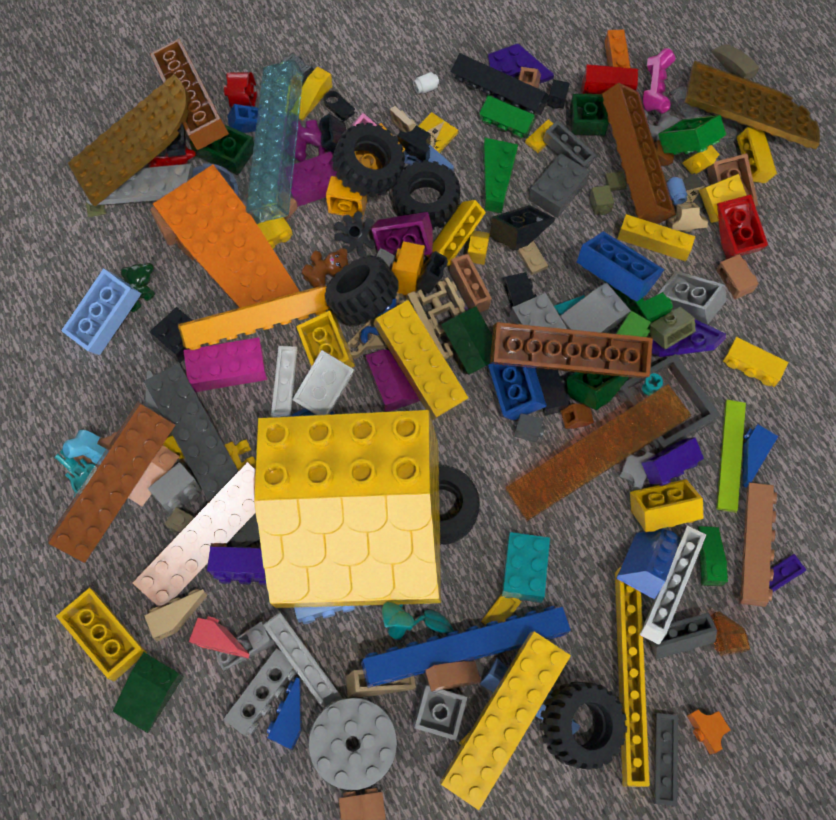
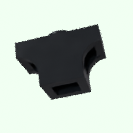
(416, 142)

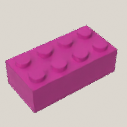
(225, 364)

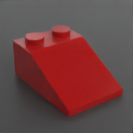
(740, 227)

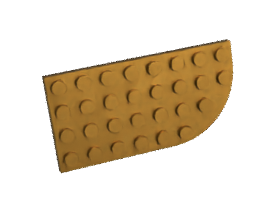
(750, 104)
(131, 141)

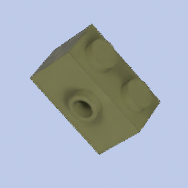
(672, 327)

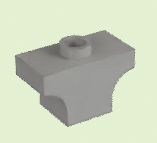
(634, 471)

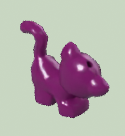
(311, 135)

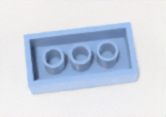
(101, 312)

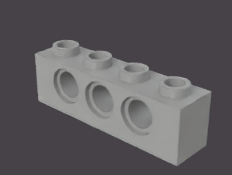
(236, 716)

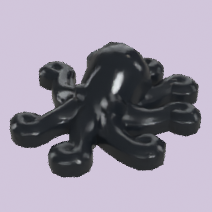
(355, 233)

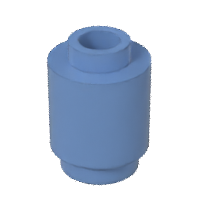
(677, 190)

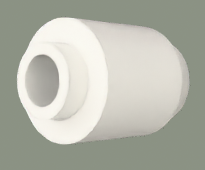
(426, 83)

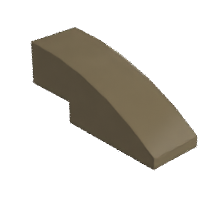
(736, 61)

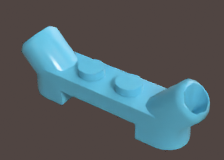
(84, 444)

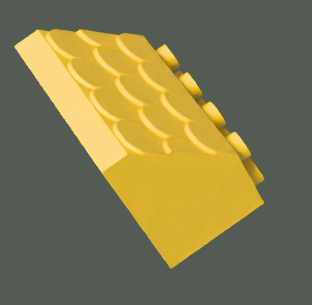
(349, 509)

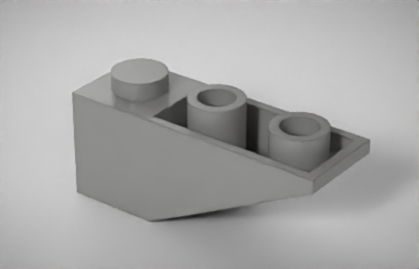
(253, 640)

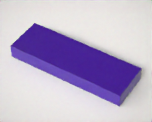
(786, 571)

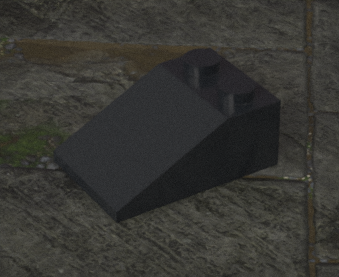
(519, 226)

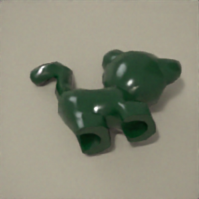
(138, 277)

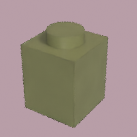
(601, 200)

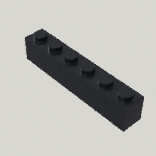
(500, 84)

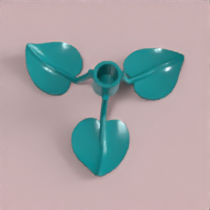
(401, 621)

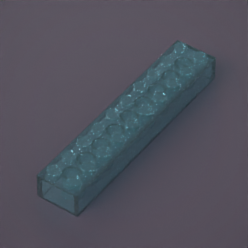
(275, 142)

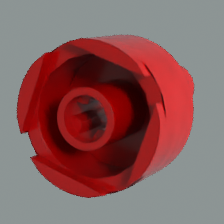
(240, 88)

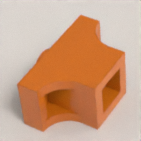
(709, 729)

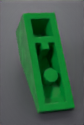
(712, 558)

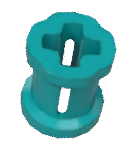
(652, 385)

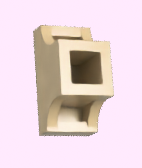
(687, 218)

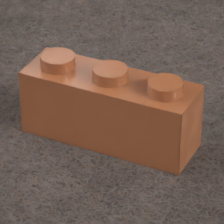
(470, 283)

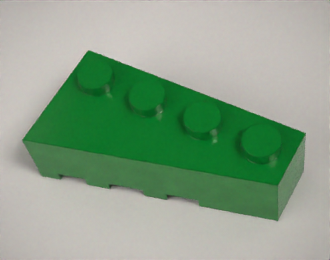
(498, 168)

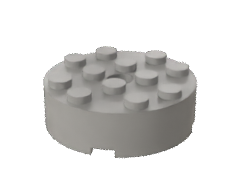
(356, 766)

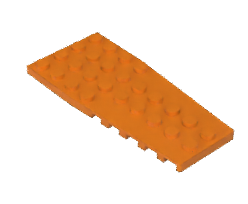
(225, 239)

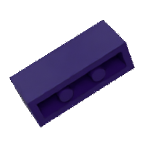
(672, 461)

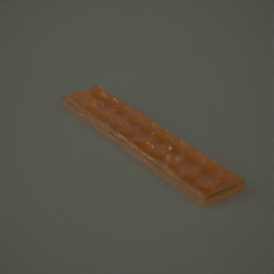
(597, 452)

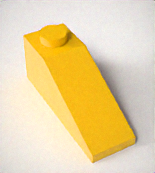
(314, 90)

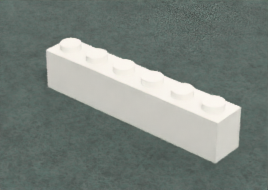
(668, 598)

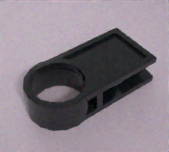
(341, 108)

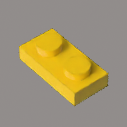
(535, 140)

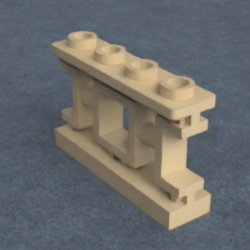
(431, 324)

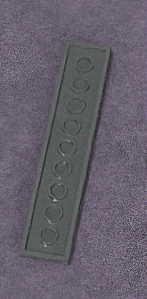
(198, 440)

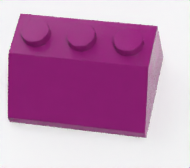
(412, 228)
(390, 381)

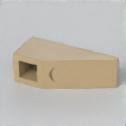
(170, 618)

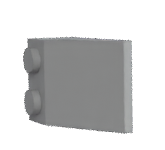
(695, 295)
(597, 311)

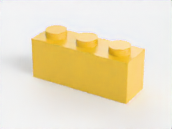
(755, 145)
(755, 362)

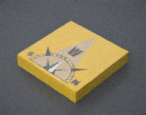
(440, 131)

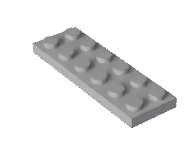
(150, 184)

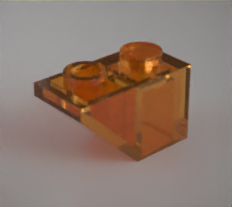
(730, 636)

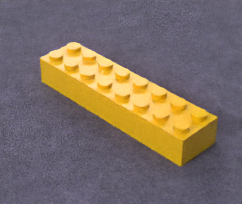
(504, 720)

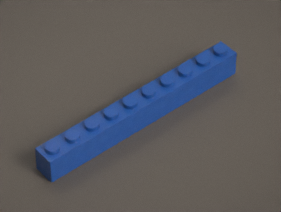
(466, 646)

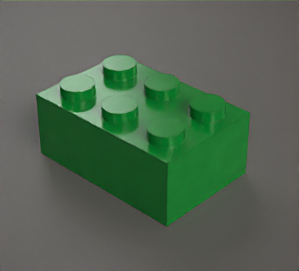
(692, 135)

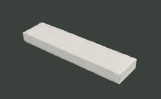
(284, 381)

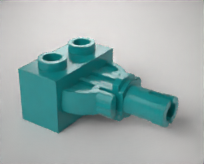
(75, 468)

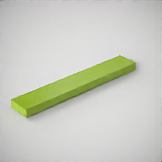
(731, 456)

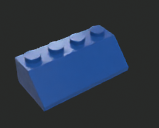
(619, 265)
(649, 561)

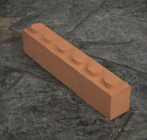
(757, 545)

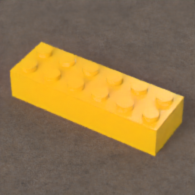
(420, 359)

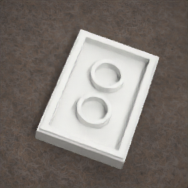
(323, 384)

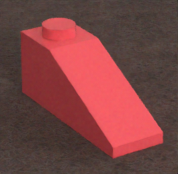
(215, 637)

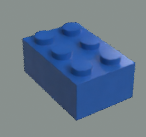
(517, 390)

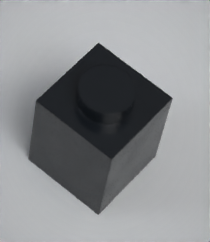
(558, 94)

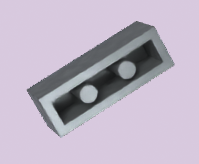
(566, 143)
(686, 635)

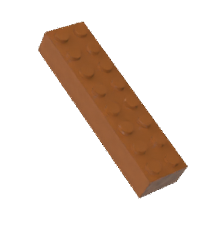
(203, 119)
(638, 154)
(571, 350)
(110, 482)

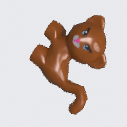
(330, 265)

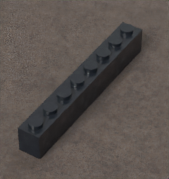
(519, 290)

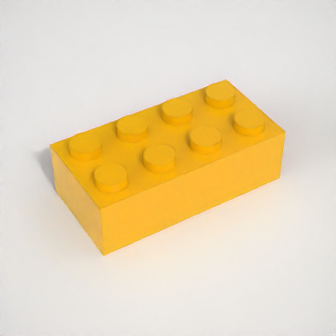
(101, 634)

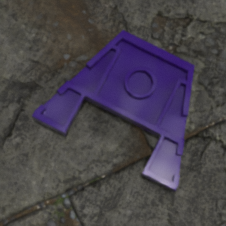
(512, 58)

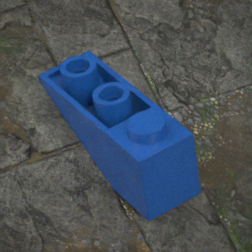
(289, 721)

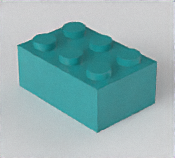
(526, 567)

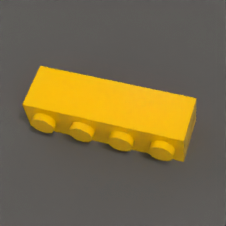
(458, 229)
(656, 237)

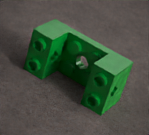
(650, 309)

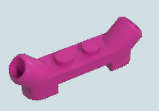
(657, 66)

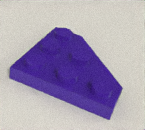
(704, 339)

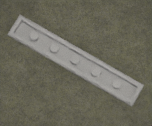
(301, 660)

